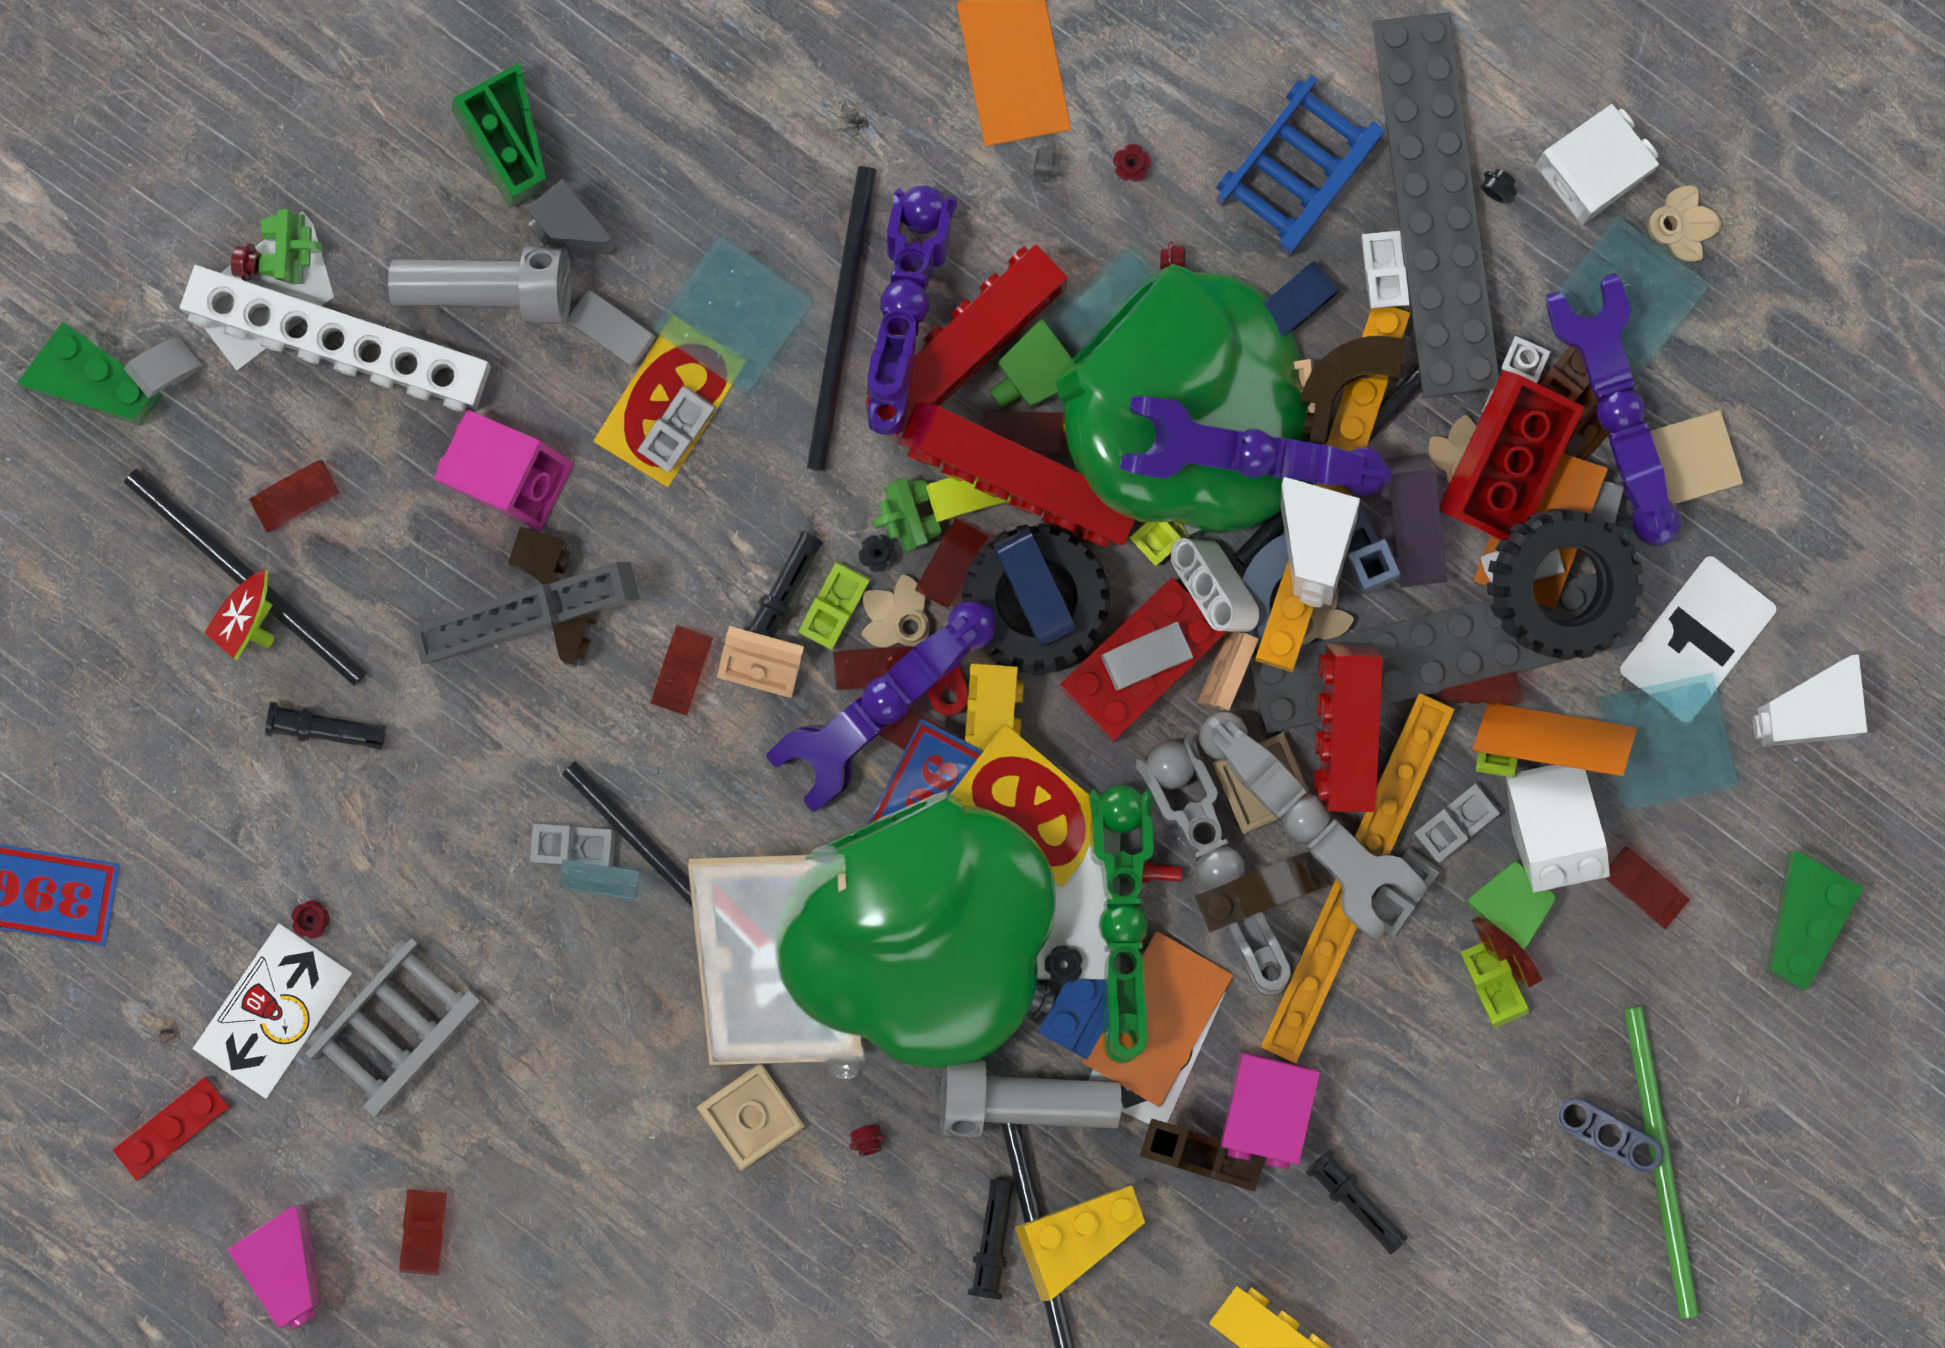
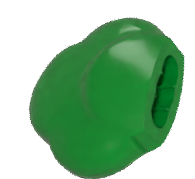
(1216, 354)
(929, 936)

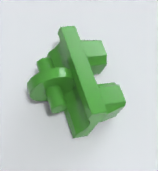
(291, 249)
(901, 515)

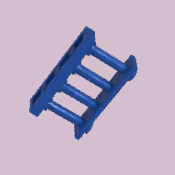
(1336, 169)

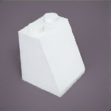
(1597, 163)
(1317, 538)
(1816, 710)
(1556, 827)

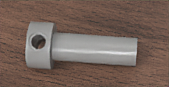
(535, 284)
(973, 1098)

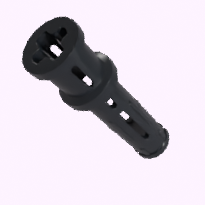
(776, 605)
(307, 725)
(1344, 1188)
(990, 1258)

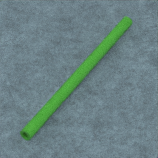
(1664, 1173)

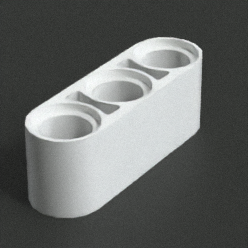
(1214, 585)

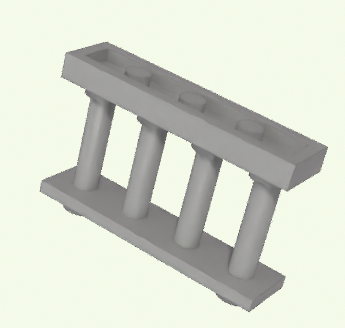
(406, 1064)

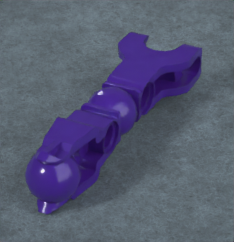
(905, 299)
(1619, 407)
(1249, 452)
(883, 703)

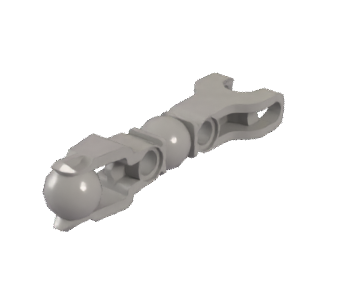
(1171, 767)
(1309, 821)

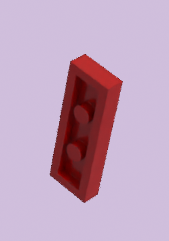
(171, 1128)

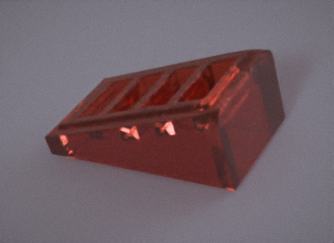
(1494, 690)

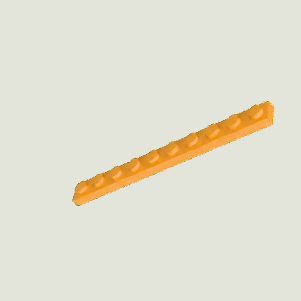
(1349, 431)
(1377, 835)

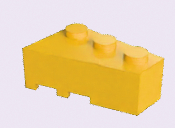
(992, 702)
(1076, 1238)
(1251, 1325)

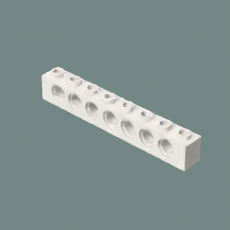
(208, 286)

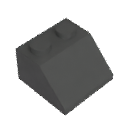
(565, 221)

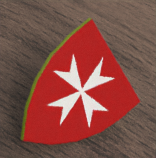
(241, 617)

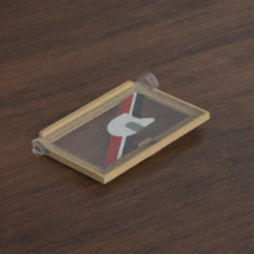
(739, 926)

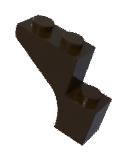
(543, 559)

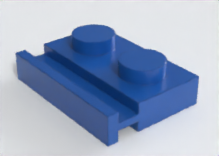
(1076, 1016)

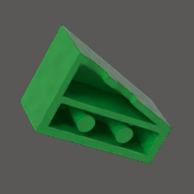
(502, 133)
(86, 376)
(1808, 919)

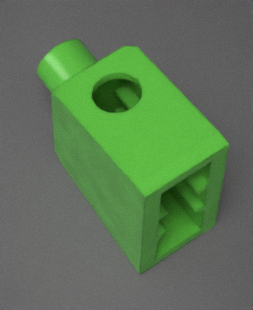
(1031, 369)
(1511, 904)

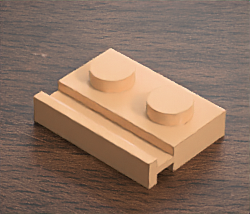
(760, 662)
(1227, 670)

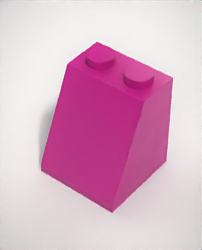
(503, 470)
(1269, 1109)
(282, 1267)

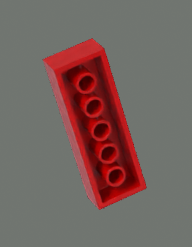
(980, 329)
(1011, 471)

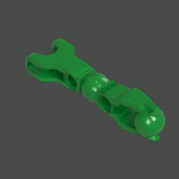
(1122, 921)

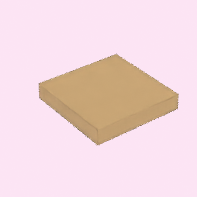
(1696, 457)
(1246, 808)
(750, 1116)

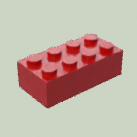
(1510, 456)
(1091, 685)
(1349, 727)

